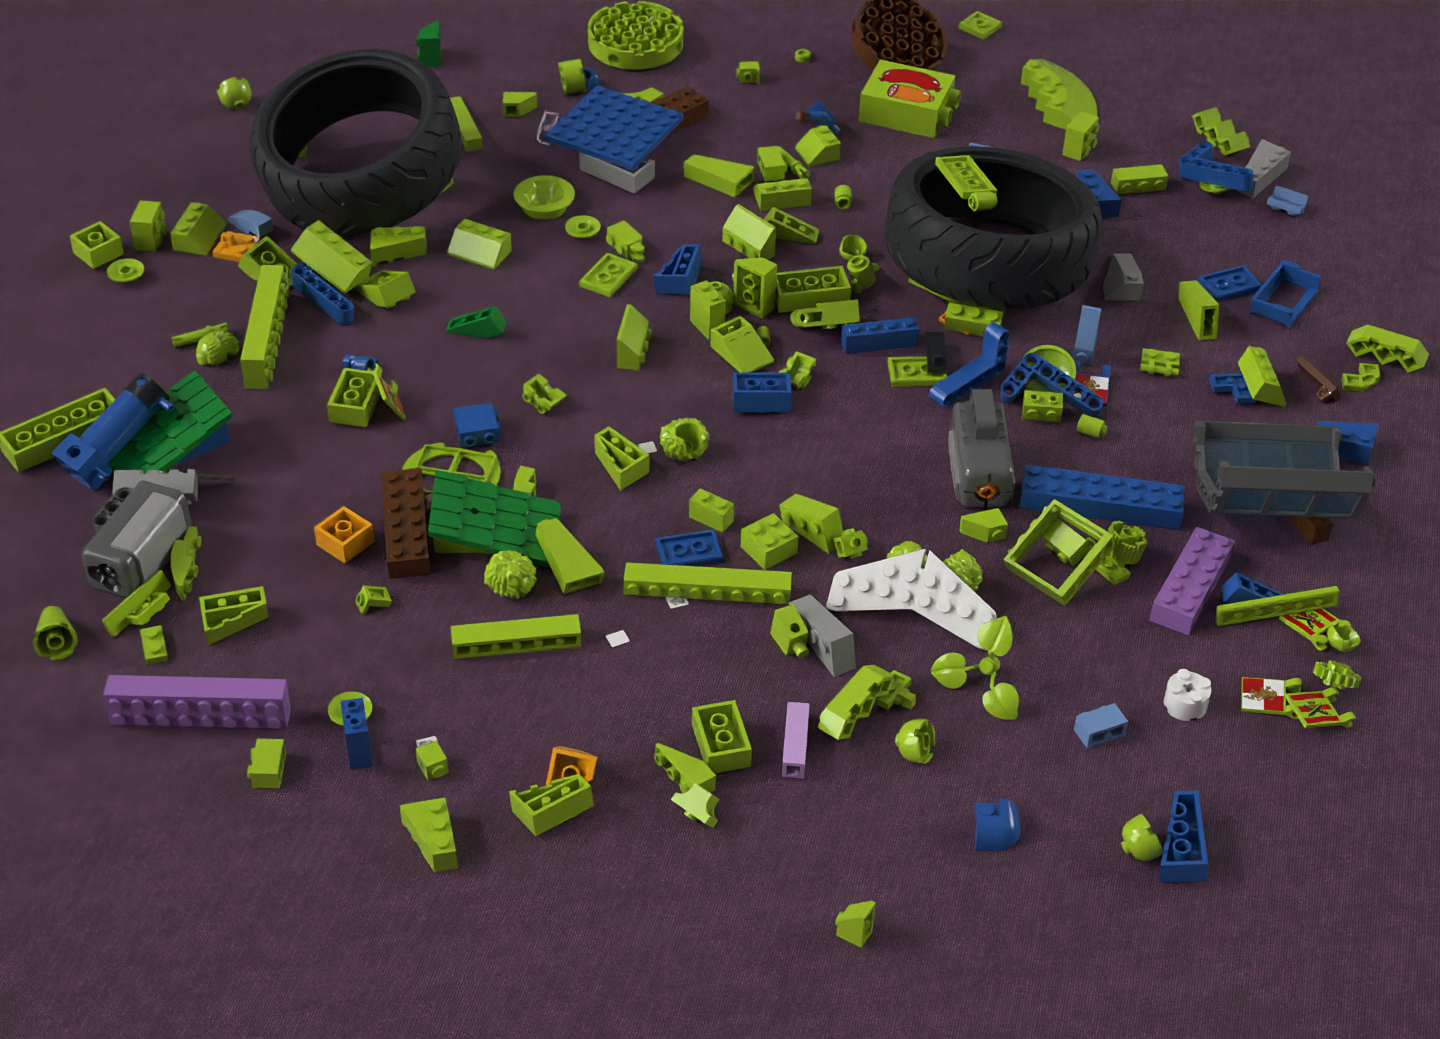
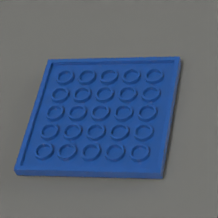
(614, 127)

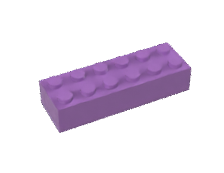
(1192, 581)

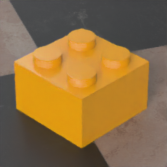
(344, 534)

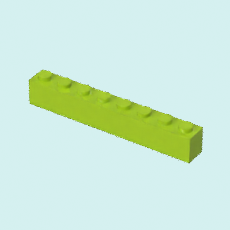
(707, 583)

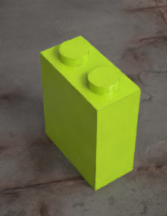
(706, 308)

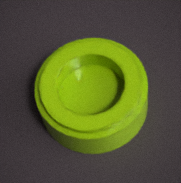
(803, 55)

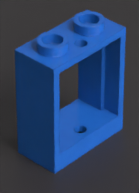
(356, 733)

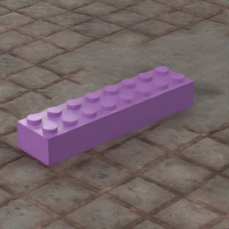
(197, 701)

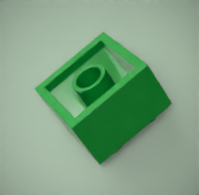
(429, 45)

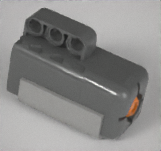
(981, 452)

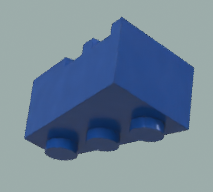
(1107, 199)
(680, 272)
(1356, 440)

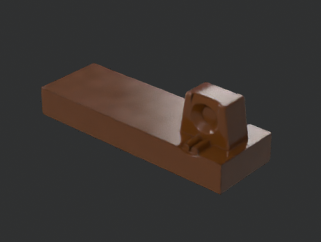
(1327, 389)

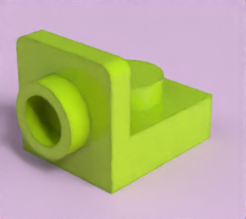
(372, 596)

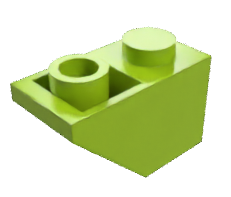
(518, 103)

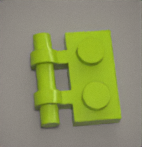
(1160, 362)

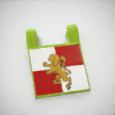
(1268, 695)

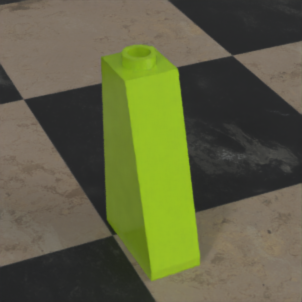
(719, 174)
(1200, 309)
(567, 557)

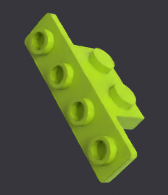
(139, 605)

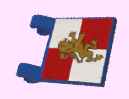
(1095, 383)

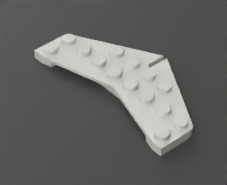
(904, 584)

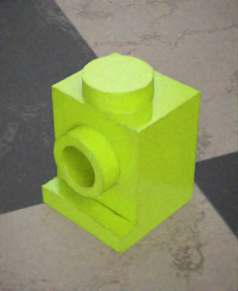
(748, 72)

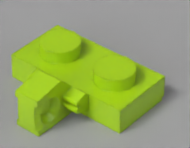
(898, 693)

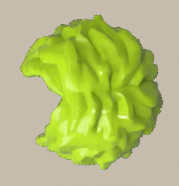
(684, 439)
(966, 568)
(510, 574)

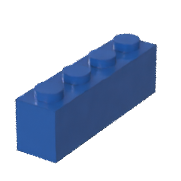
(879, 335)

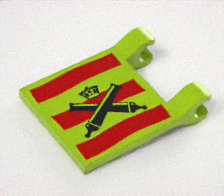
(388, 393)
(1312, 625)
(1316, 710)

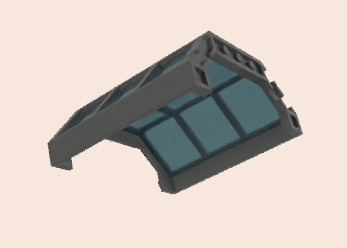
(1276, 471)

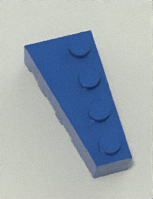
(1185, 844)

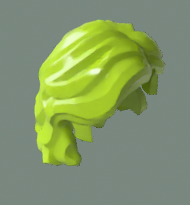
(214, 347)

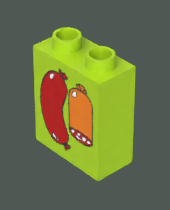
(908, 99)

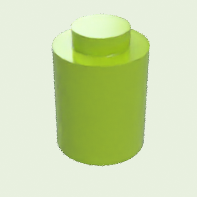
(1091, 426)

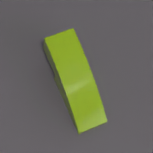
(525, 480)

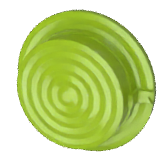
(544, 196)

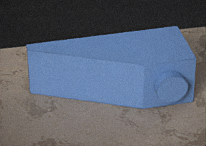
(1086, 335)

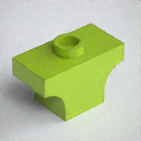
(698, 804)

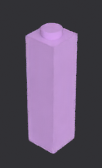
(795, 740)

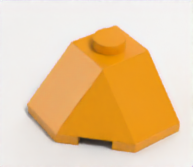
(570, 762)

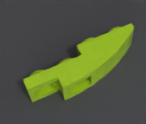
(183, 563)

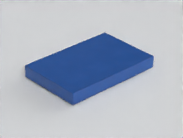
(1230, 283)
(690, 549)

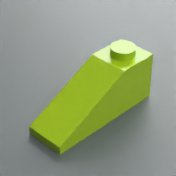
(791, 228)

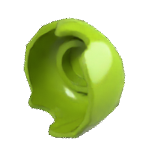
(852, 246)
(1343, 637)

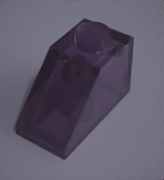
(548, 120)

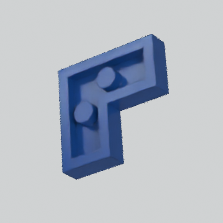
(1232, 383)

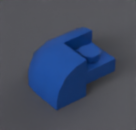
(996, 825)

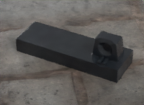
(935, 352)

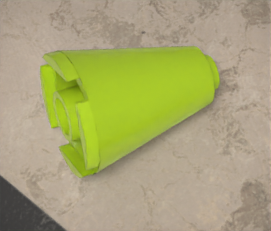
(54, 635)

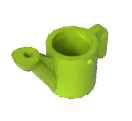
(861, 273)

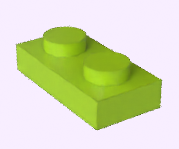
(154, 645)

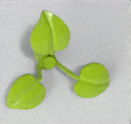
(950, 669)

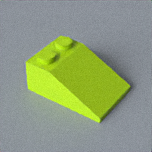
(266, 253)
(386, 288)

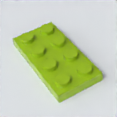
(964, 175)

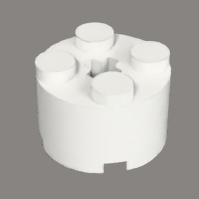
(1187, 695)

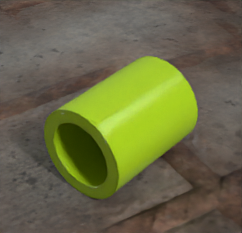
(764, 334)

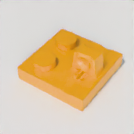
(234, 245)

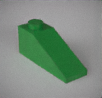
(481, 323)

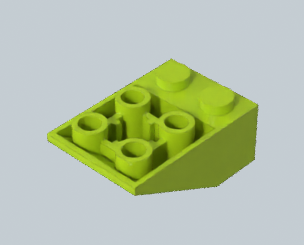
(740, 345)

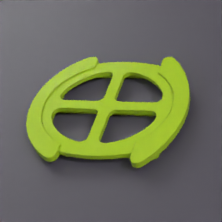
(488, 462)

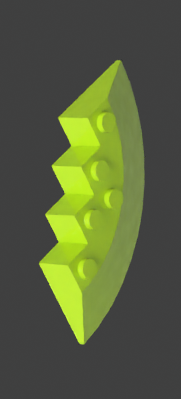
(1057, 92)

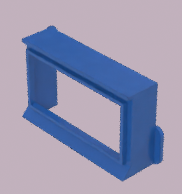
(1292, 274)

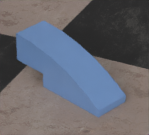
(252, 222)

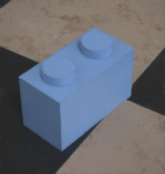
(1100, 725)

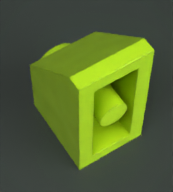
(984, 525)
(856, 922)

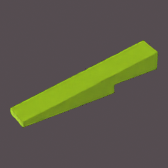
(469, 133)

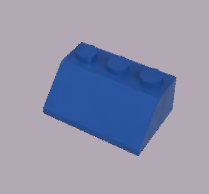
(761, 392)

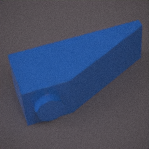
(1241, 588)

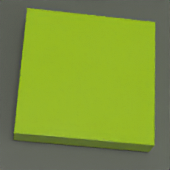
(980, 25)

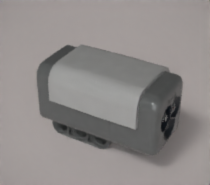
(134, 536)

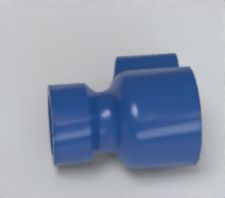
(359, 363)

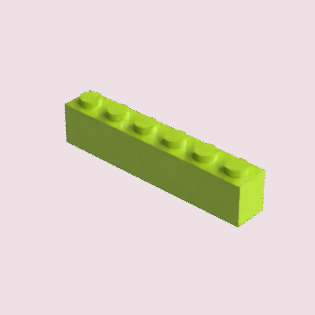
(516, 636)

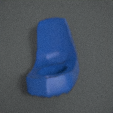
(591, 77)

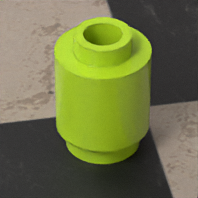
(843, 197)
(982, 201)

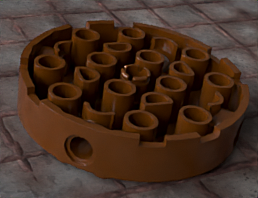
(898, 34)

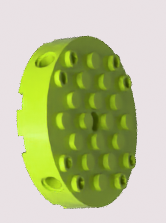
(635, 35)

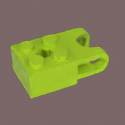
(827, 314)

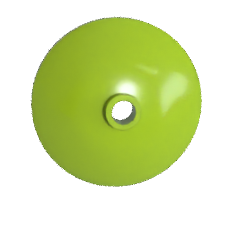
(1055, 356)

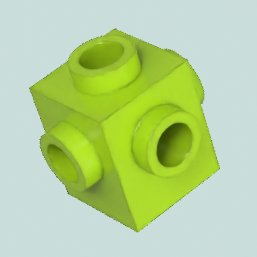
(851, 543)

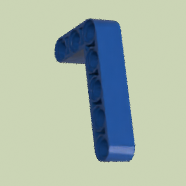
(1200, 167)
(320, 293)
(976, 372)
(1051, 383)

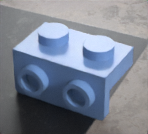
(1288, 200)

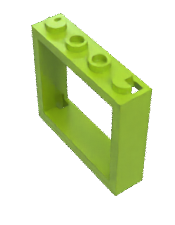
(1083, 570)

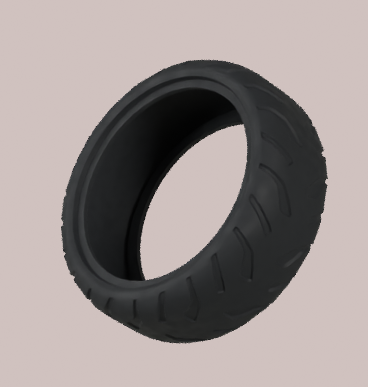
(338, 89)
(987, 265)

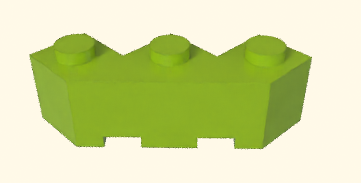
(1220, 132)
(1388, 347)
(855, 701)

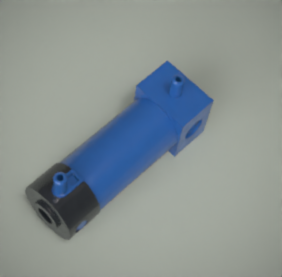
(89, 455)

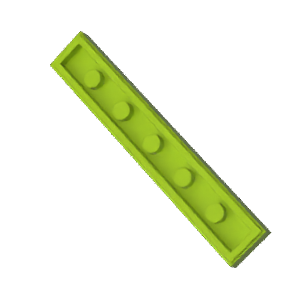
(1277, 606)

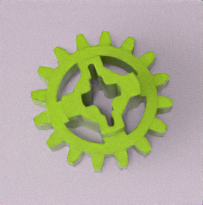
(1337, 674)

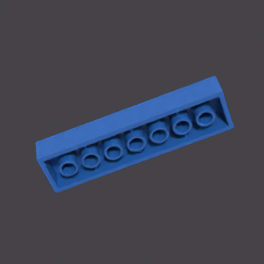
(1104, 496)

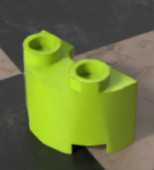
(799, 369)
(541, 394)

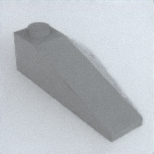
(1123, 279)

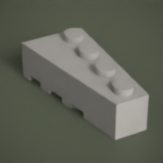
(1267, 164)
(184, 482)

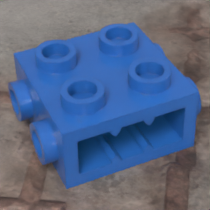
(477, 425)

